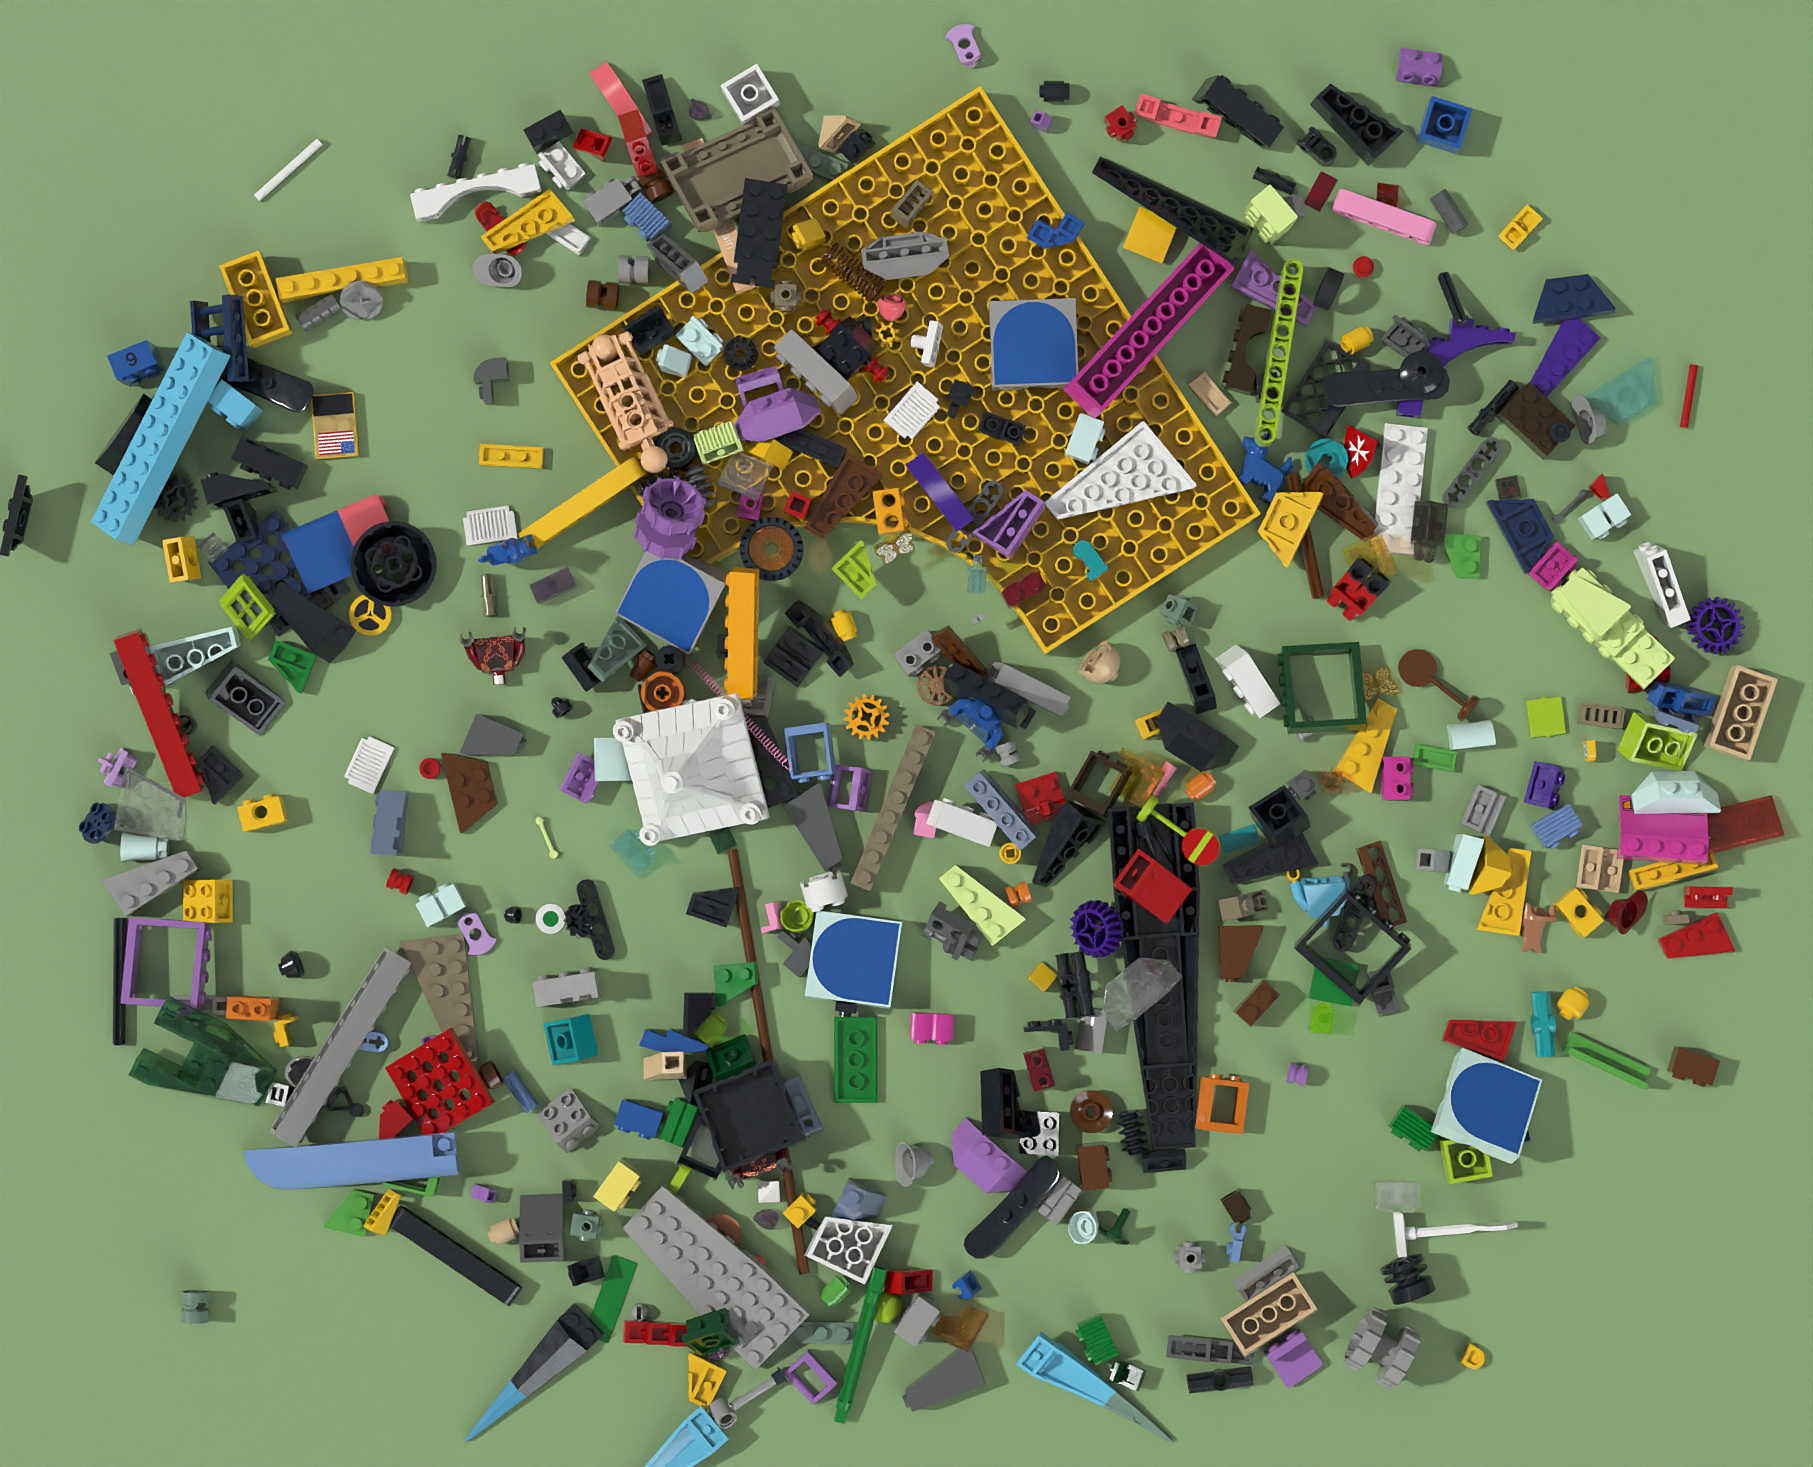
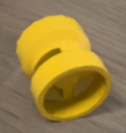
(1009, 853)

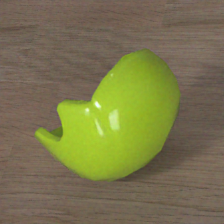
(796, 916)
(889, 1308)

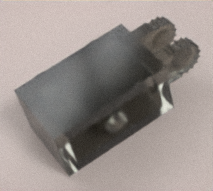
(1428, 529)

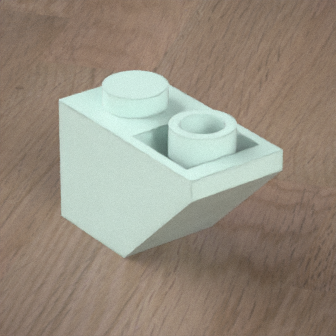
(674, 361)

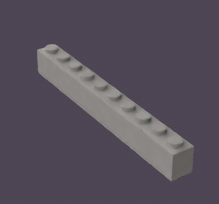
(340, 1047)

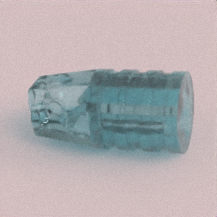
(977, 576)

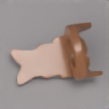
(1533, 922)

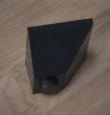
(697, 1009)

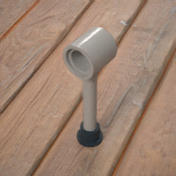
(724, 1412)

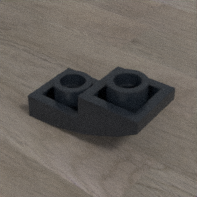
(1001, 428)

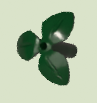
(1115, 1233)

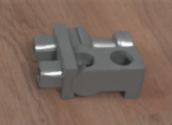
(953, 932)

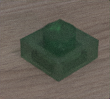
(723, 840)

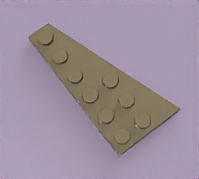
(445, 981)

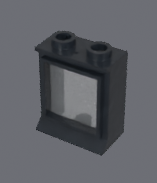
(700, 1152)

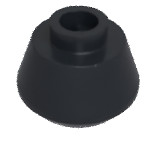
(291, 965)

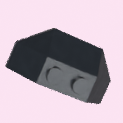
(116, 448)
(1194, 739)

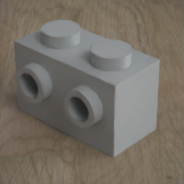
(917, 653)

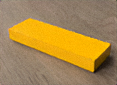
(511, 456)

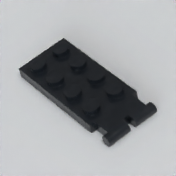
(759, 232)

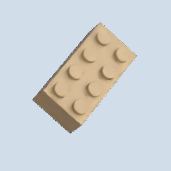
(1740, 713)
(1268, 1315)

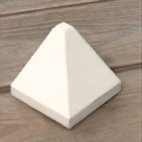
(769, 1191)

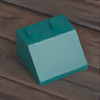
(571, 1039)

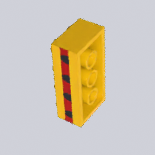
(263, 310)

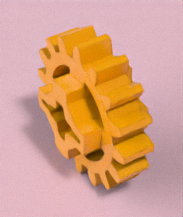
(857, 721)

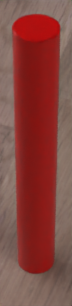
(1688, 399)

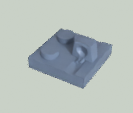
(1684, 721)

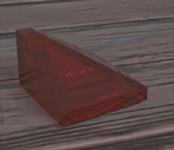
(1387, 194)

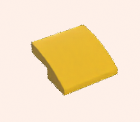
(1149, 235)

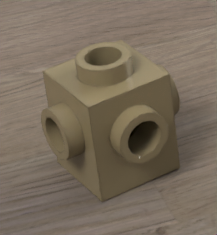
(788, 304)

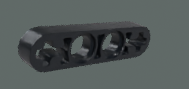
(1352, 911)
(599, 918)

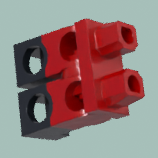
(1353, 594)

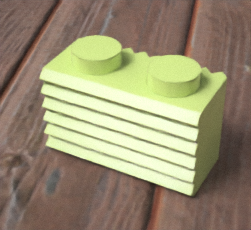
(717, 442)

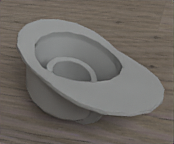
(497, 270)
(1589, 419)

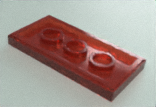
(1743, 825)

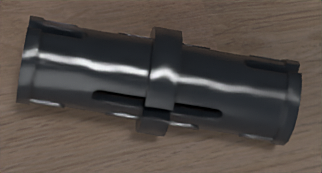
(459, 157)
(1274, 180)

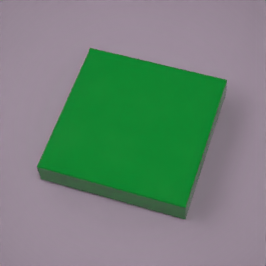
(1325, 990)

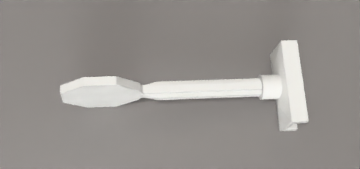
(1405, 1233)

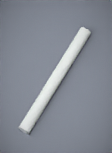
(287, 170)

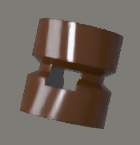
(656, 185)
(595, 297)
(490, 1075)

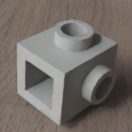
(1184, 1250)

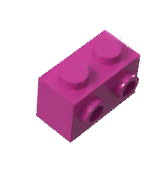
(1396, 778)

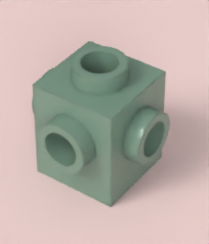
(1176, 607)
(578, 1225)

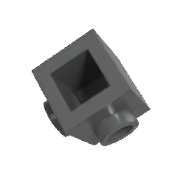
(1302, 786)

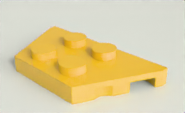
(1288, 522)

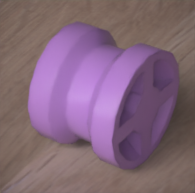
(1297, 1074)

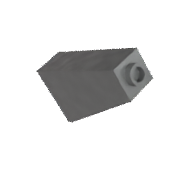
(814, 823)
(948, 1378)

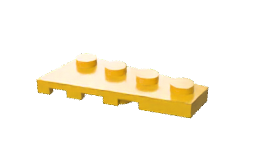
(532, 220)
(1366, 750)
(1506, 903)

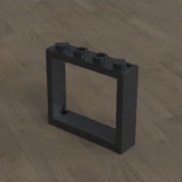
(1334, 975)

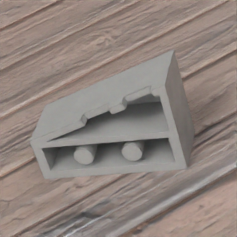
(567, 987)

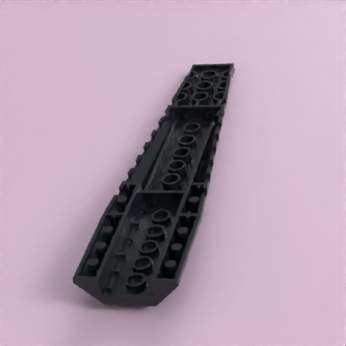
(1168, 1029)

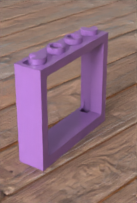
(132, 958)

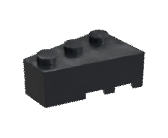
(269, 463)
(1000, 1105)

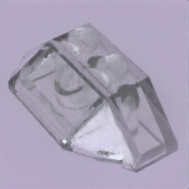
(1137, 990)

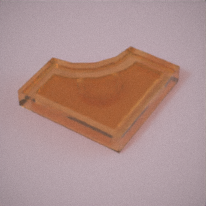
(961, 1328)

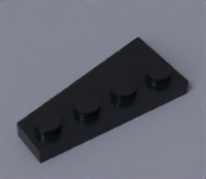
(1267, 861)

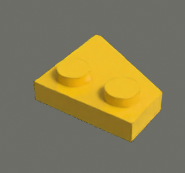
(703, 1380)

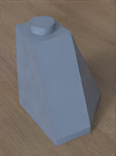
(858, 1202)

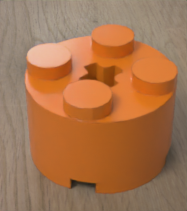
(655, 684)

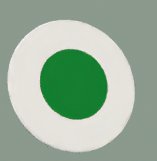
(550, 918)

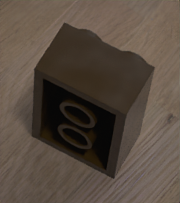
(1529, 418)

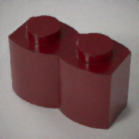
(1029, 587)

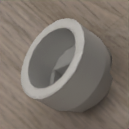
(644, 1312)

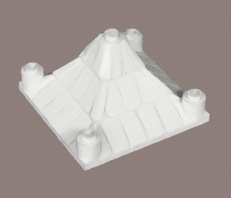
(692, 768)

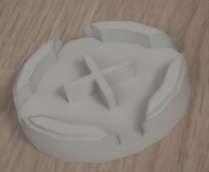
(361, 300)

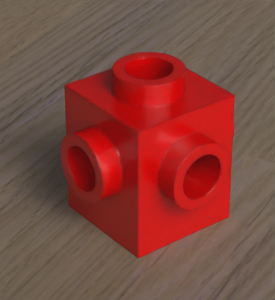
(1117, 117)

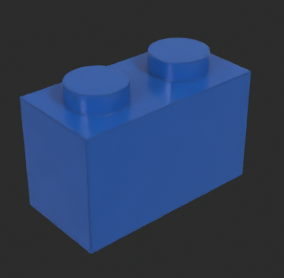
(638, 1118)

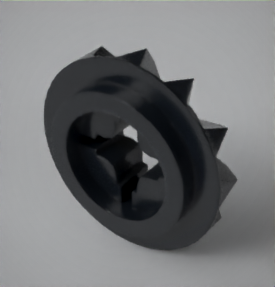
(750, 356)
(584, 925)

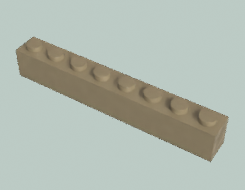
(893, 807)

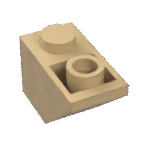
(665, 1066)

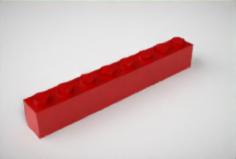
(158, 713)

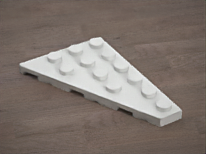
(1126, 473)

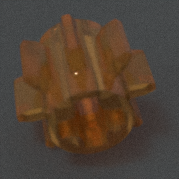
(1332, 775)

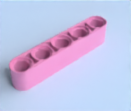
(1384, 217)

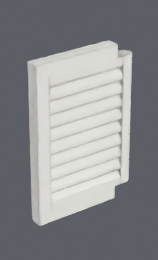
(913, 411)
(489, 525)
(368, 764)

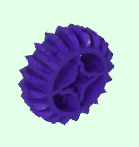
(1713, 617)
(1094, 915)

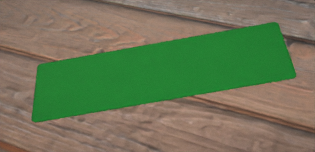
(612, 1295)

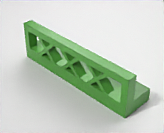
(1607, 1060)

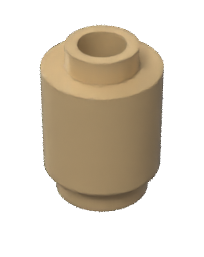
(503, 1231)

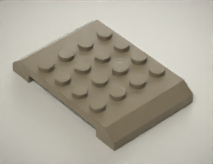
(713, 174)

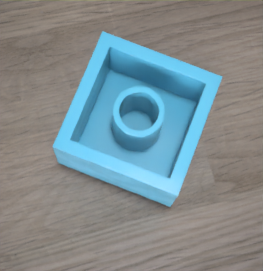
(239, 409)

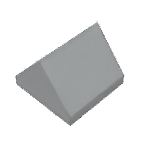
(1295, 204)

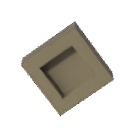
(1675, 917)

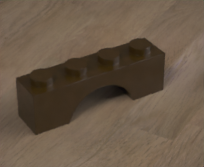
(1240, 375)

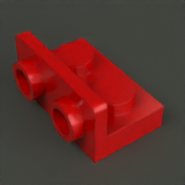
(1706, 897)

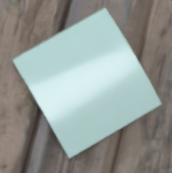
(610, 760)

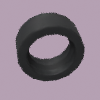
(1328, 288)

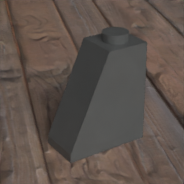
(492, 738)

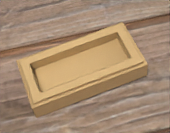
(1209, 394)

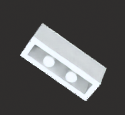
(962, 822)

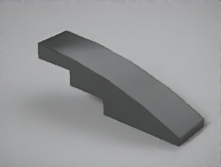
(1206, 1350)

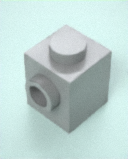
(1433, 860)

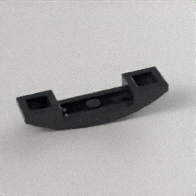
(323, 597)
(823, 634)

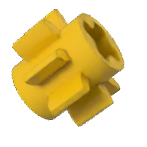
(884, 329)

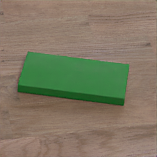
(855, 1059)

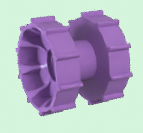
(669, 518)

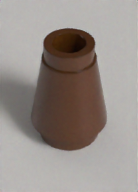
(643, 665)

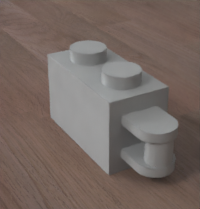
(611, 199)

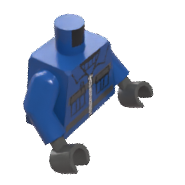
(978, 719)

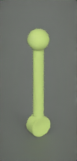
(553, 853)

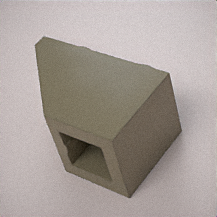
(1243, 905)

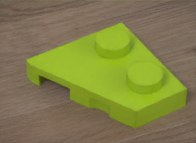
(856, 570)

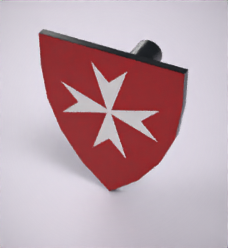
(1360, 450)

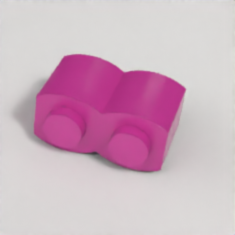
(931, 1027)

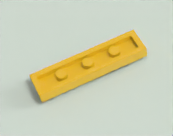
(1665, 872)

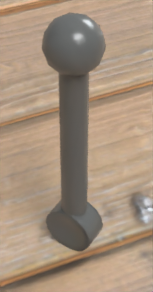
(1582, 494)

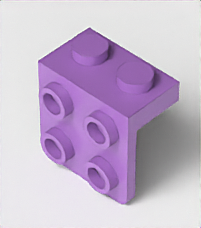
(1293, 1357)

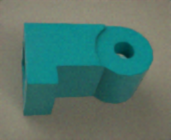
(1086, 553)

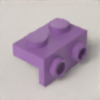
(1419, 67)
(580, 779)

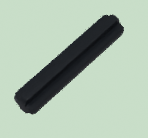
(1452, 299)

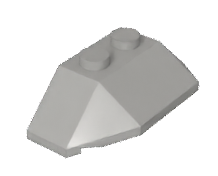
(905, 255)

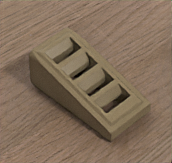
(904, 215)
(1619, 718)

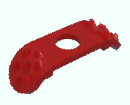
(489, 218)

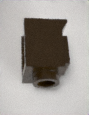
(1237, 1206)

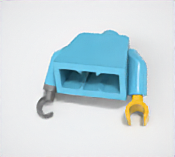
(1318, 893)

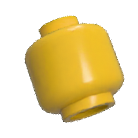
(1573, 1003)

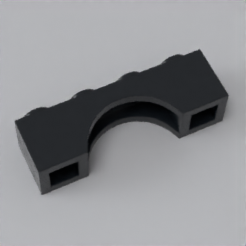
(1004, 703)

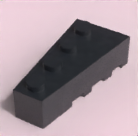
(1239, 110)
(1355, 123)

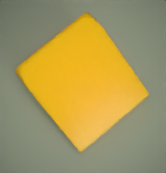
(1042, 976)

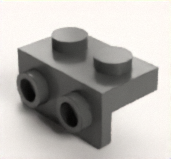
(1405, 338)

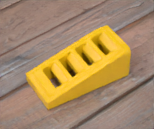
(1143, 728)
(383, 1213)

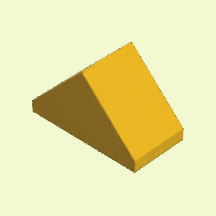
(771, 452)

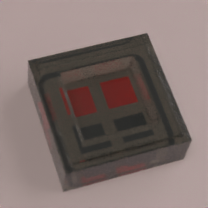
(1507, 487)

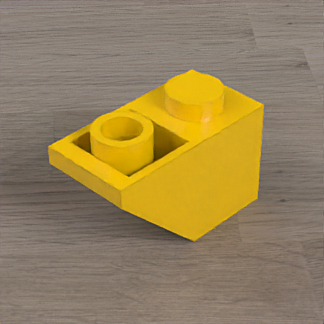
(808, 234)

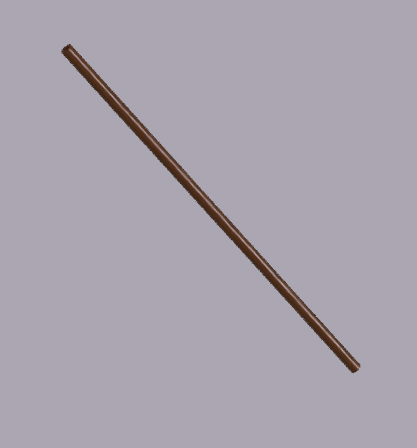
(764, 1037)

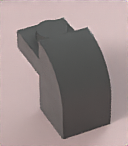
(491, 372)
(800, 957)

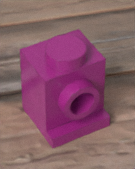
(752, 513)

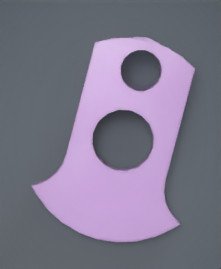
(961, 33)
(480, 945)

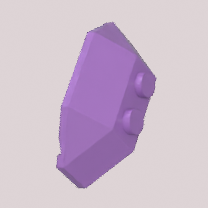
(776, 415)
(984, 1160)

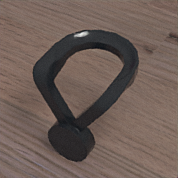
(355, 1109)

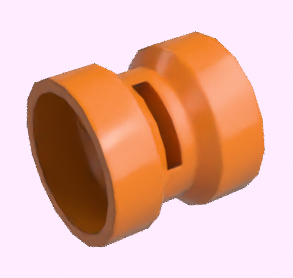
(1023, 893)

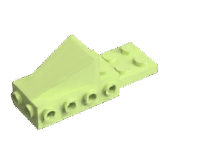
(1610, 626)

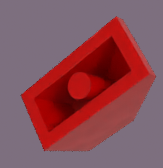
(394, 1119)
(908, 1281)

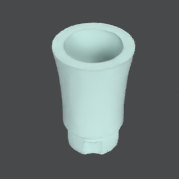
(143, 847)

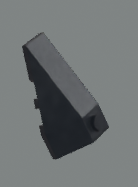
(315, 626)

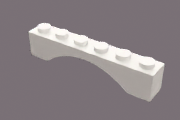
(433, 202)

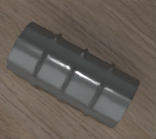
(1449, 211)
(318, 312)

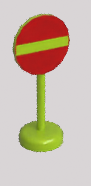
(1199, 844)

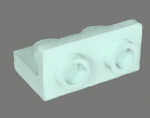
(700, 341)

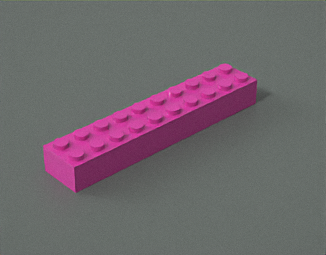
(1148, 330)

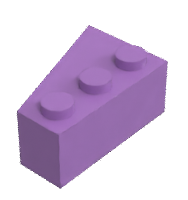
(1011, 525)

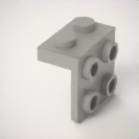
(568, 1120)

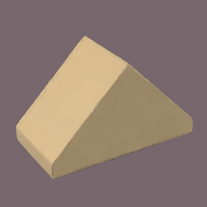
(836, 131)

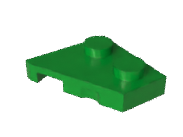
(292, 664)
(733, 980)

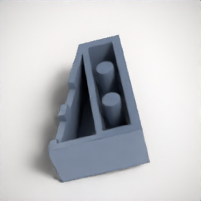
(389, 823)

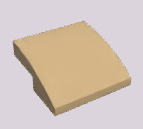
(1599, 869)

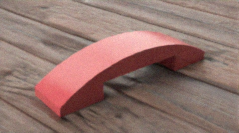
(615, 92)
(1177, 117)

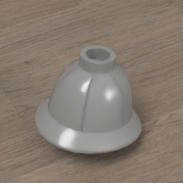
(911, 1163)

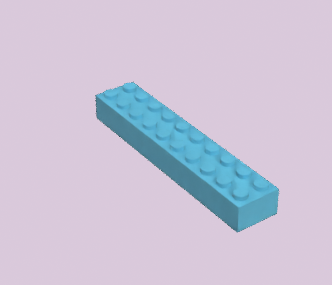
(160, 439)

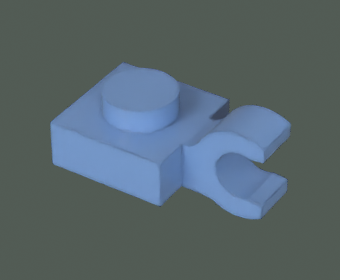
(1234, 1248)

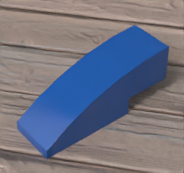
(1681, 698)
(671, 1042)

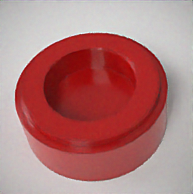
(430, 768)

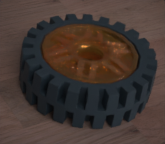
(771, 531)

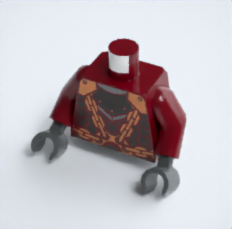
(496, 654)
(775, 1161)

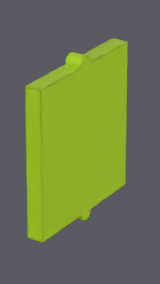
(1545, 717)

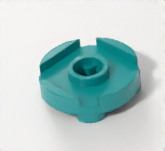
(1330, 449)

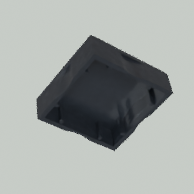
(749, 1116)

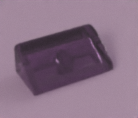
(552, 585)

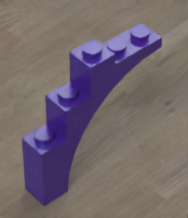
(1459, 341)

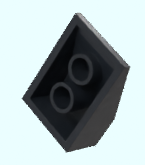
(225, 488)
(244, 697)

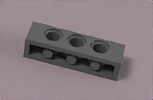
(677, 263)

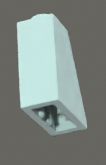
(1463, 862)

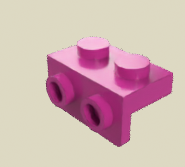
(1553, 567)

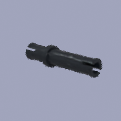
(1477, 426)

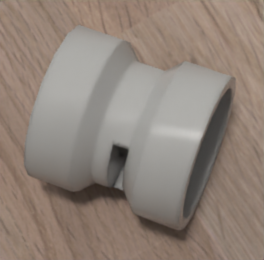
(1008, 753)

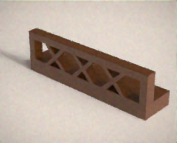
(1378, 900)

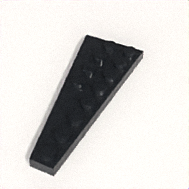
(1201, 223)

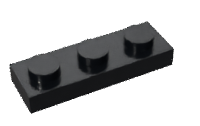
(814, 447)

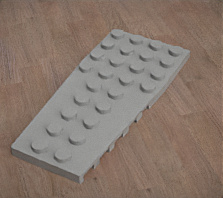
(717, 1274)

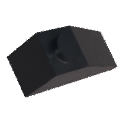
(1196, 679)

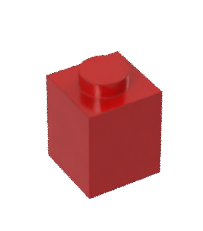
(797, 506)

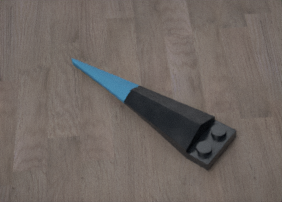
(561, 1346)

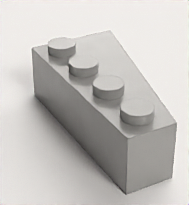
(816, 372)
(147, 883)

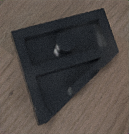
(713, 905)

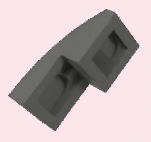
(1385, 996)

